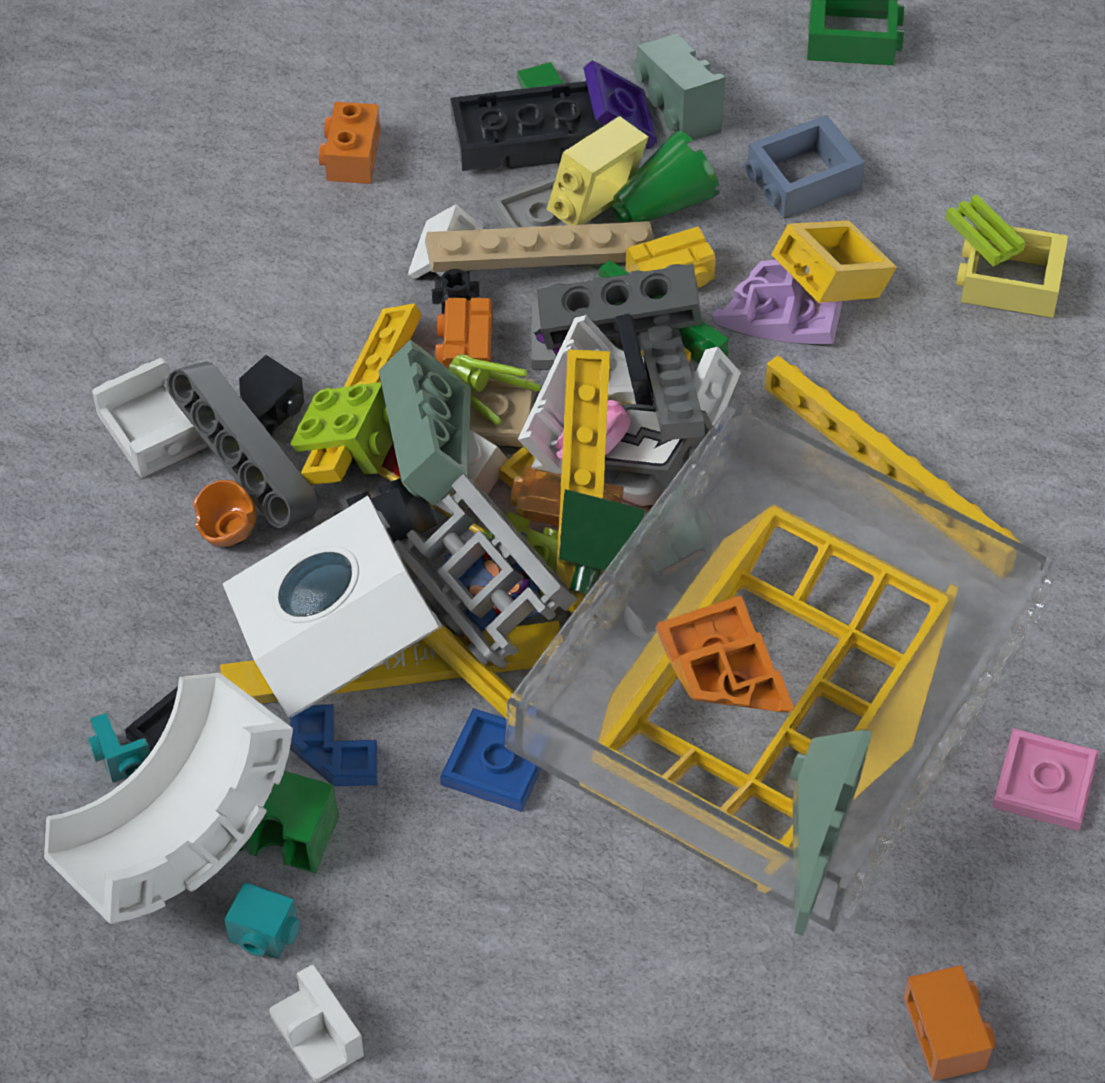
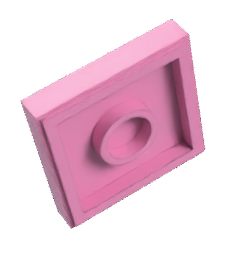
(1045, 779)

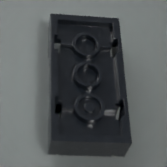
(522, 123)

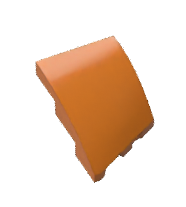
(723, 658)

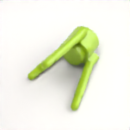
(477, 374)

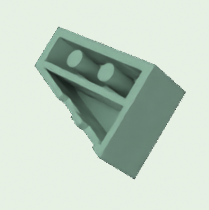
(681, 86)

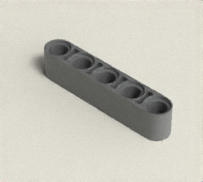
(242, 444)

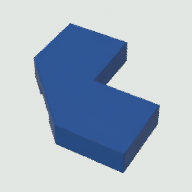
(336, 761)

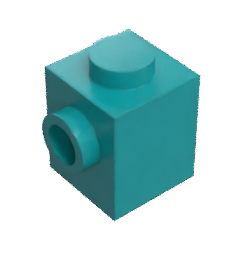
(262, 921)

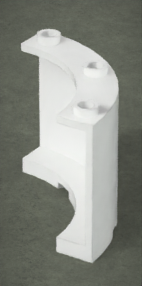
(181, 807)

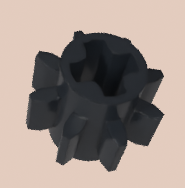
(454, 284)

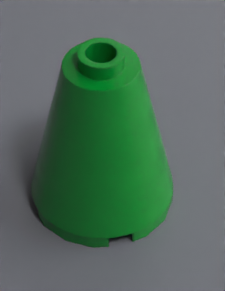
(666, 182)

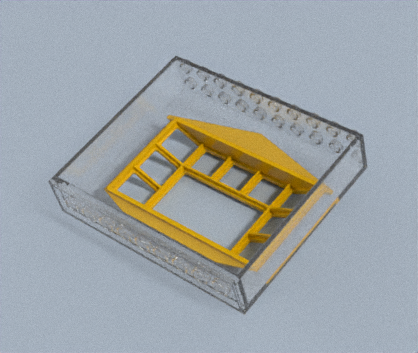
(699, 549)

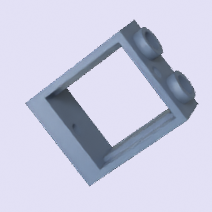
(823, 136)

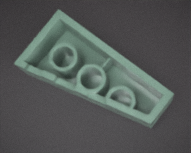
(427, 421)

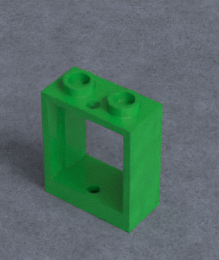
(855, 45)

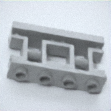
(505, 549)

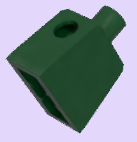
(593, 535)

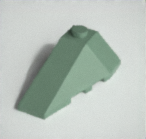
(821, 802)

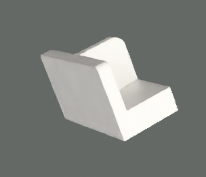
(317, 1027)

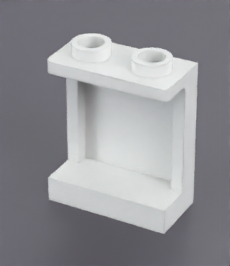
(146, 418)

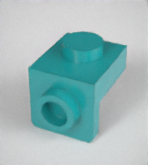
(119, 760)

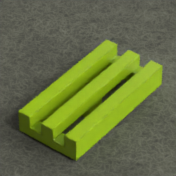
(990, 228)

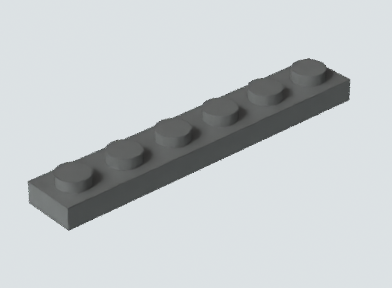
(671, 384)

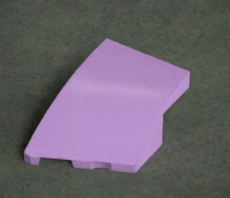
(778, 308)

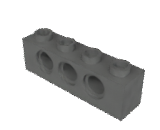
(598, 295)

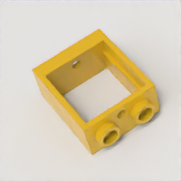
(863, 268)

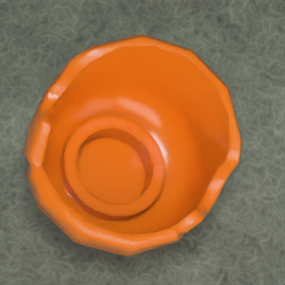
(224, 513)

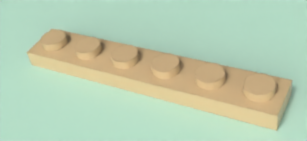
(534, 246)

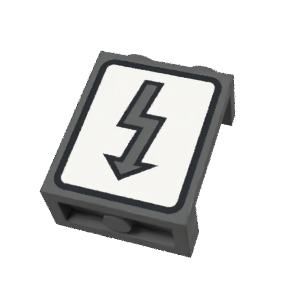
(644, 450)

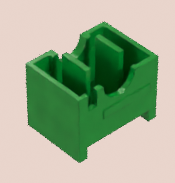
(298, 819)

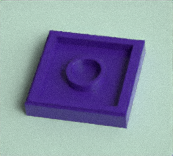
(616, 97)

